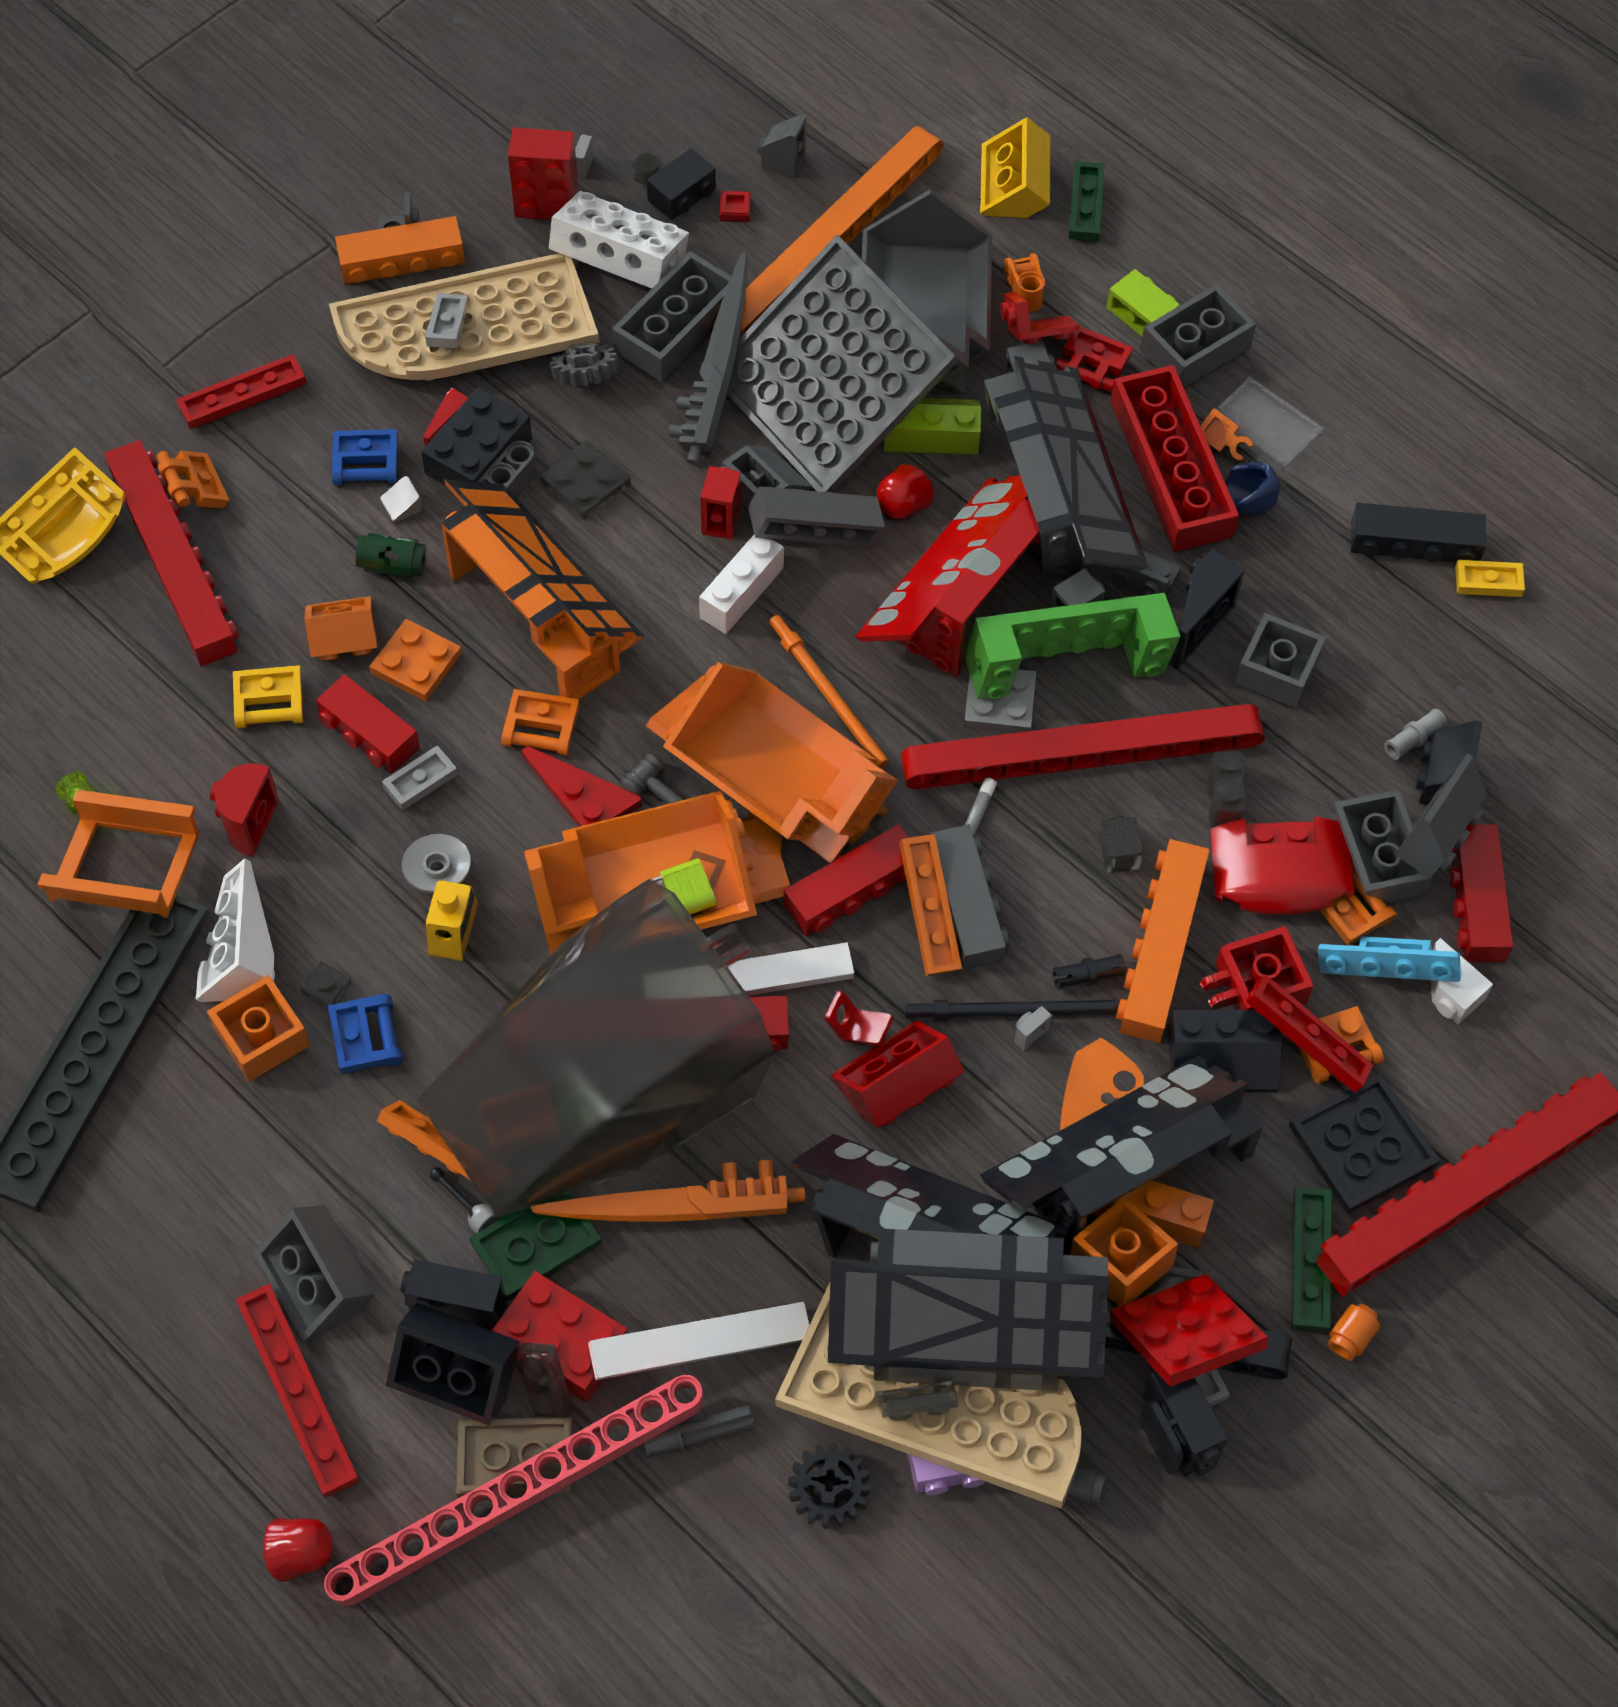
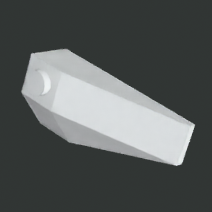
(239, 942)

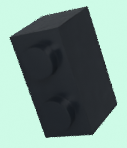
(681, 184)

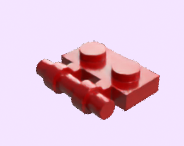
(1099, 352)

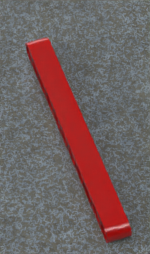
(1082, 746)

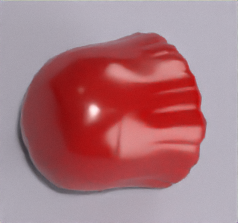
(904, 492)
(296, 1547)

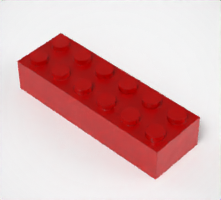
(1174, 458)

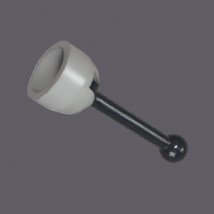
(479, 1215)

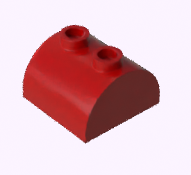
(245, 804)

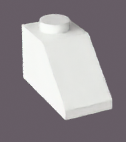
(1459, 998)

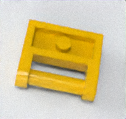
(267, 687)

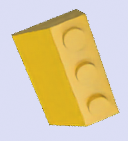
(1016, 171)

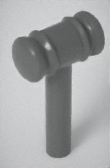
(646, 775)

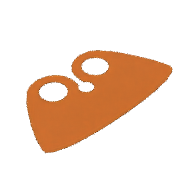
(1091, 1077)

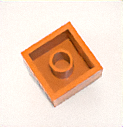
(258, 1028)
(1134, 1246)

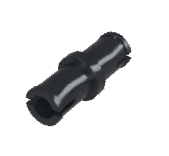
(1088, 971)

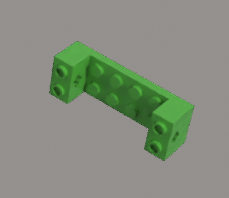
(1138, 623)

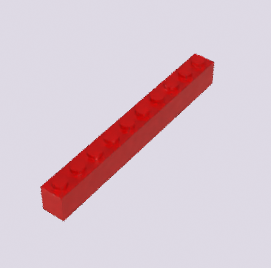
(1468, 1185)

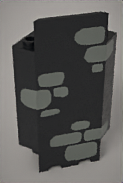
(1129, 1145)
(879, 1191)

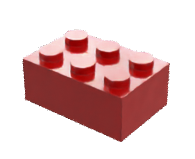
(542, 171)
(554, 1316)

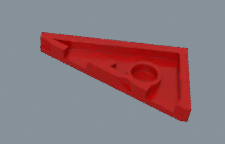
(581, 793)

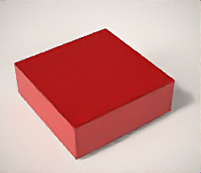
(735, 206)

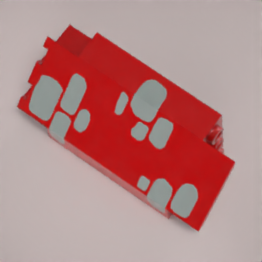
(957, 575)

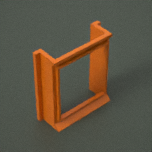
(131, 815)

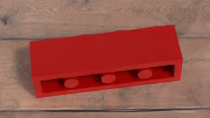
(847, 882)
(1481, 896)

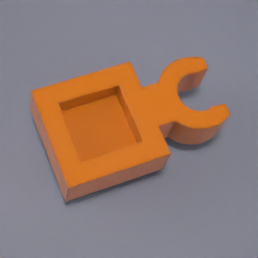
(1221, 433)

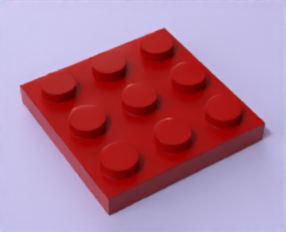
(1188, 1329)

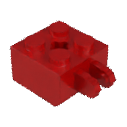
(1248, 960)

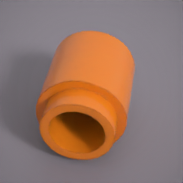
(1354, 1331)

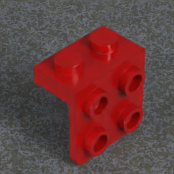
(1016, 313)

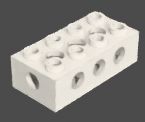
(617, 239)

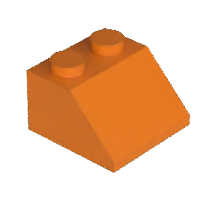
(341, 628)

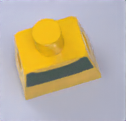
(453, 911)

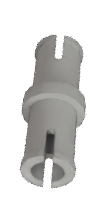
(1415, 734)

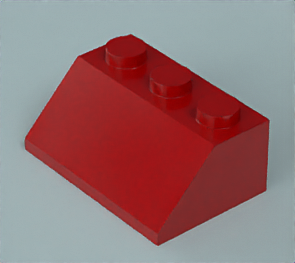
(898, 1073)

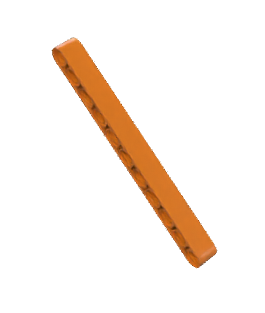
(845, 217)

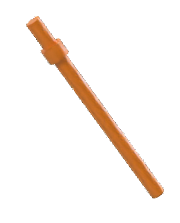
(794, 645)

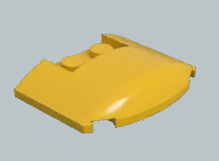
(60, 519)

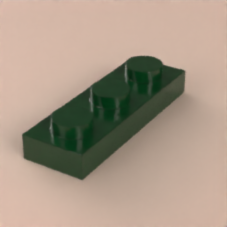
(1086, 201)

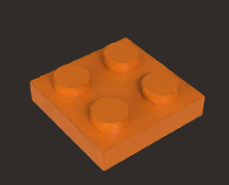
(415, 660)

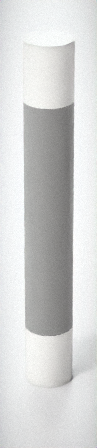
(980, 804)

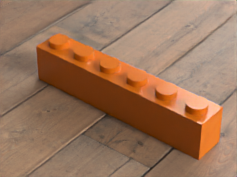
(1164, 940)

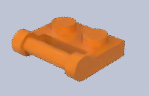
(544, 713)
(1352, 919)
(1353, 1029)

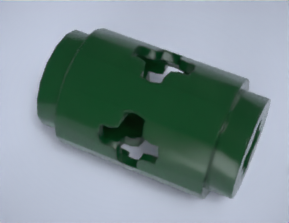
(410, 555)

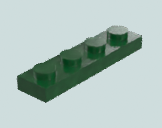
(1309, 1284)

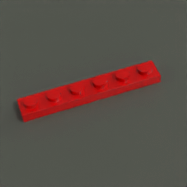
(297, 1391)

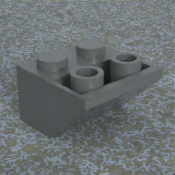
(763, 468)

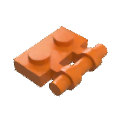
(199, 479)

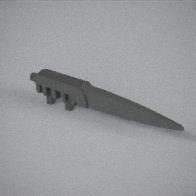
(707, 403)

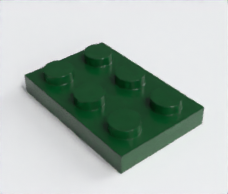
(532, 1243)

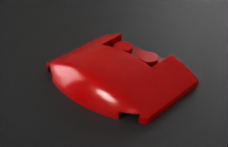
(1281, 865)

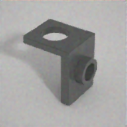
(411, 214)

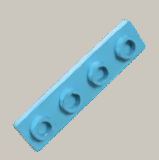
(1390, 959)

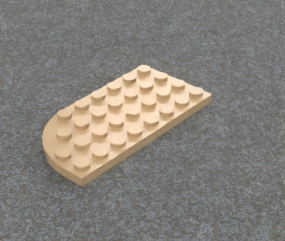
(510, 317)
(995, 1434)

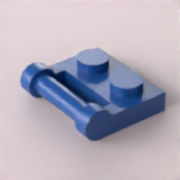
(365, 448)
(353, 1034)

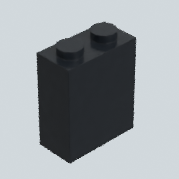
(456, 1291)

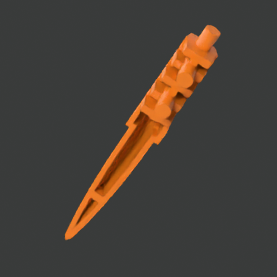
(689, 1203)

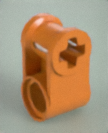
(1026, 279)

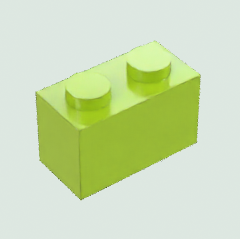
(1139, 301)

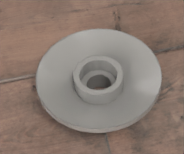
(432, 853)

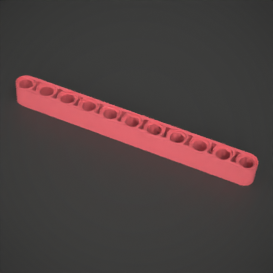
(497, 1491)

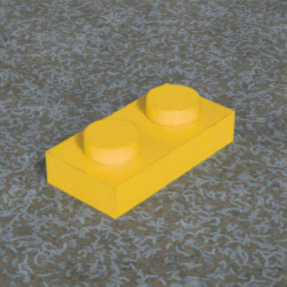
(1490, 578)

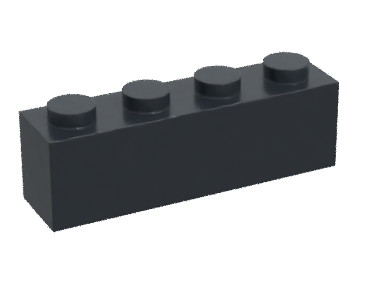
(1417, 533)

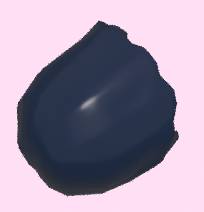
(1253, 488)

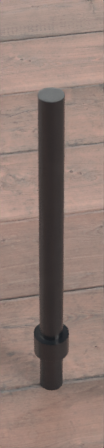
(942, 1010)

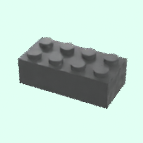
(672, 317)

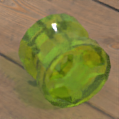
(68, 786)

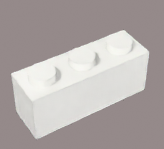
(741, 583)

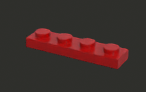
(241, 391)
(1309, 1033)

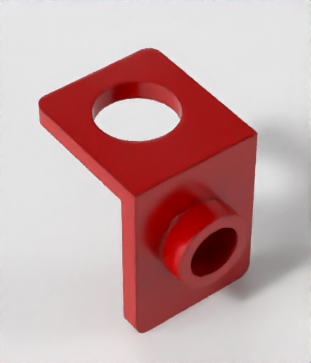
(857, 1025)

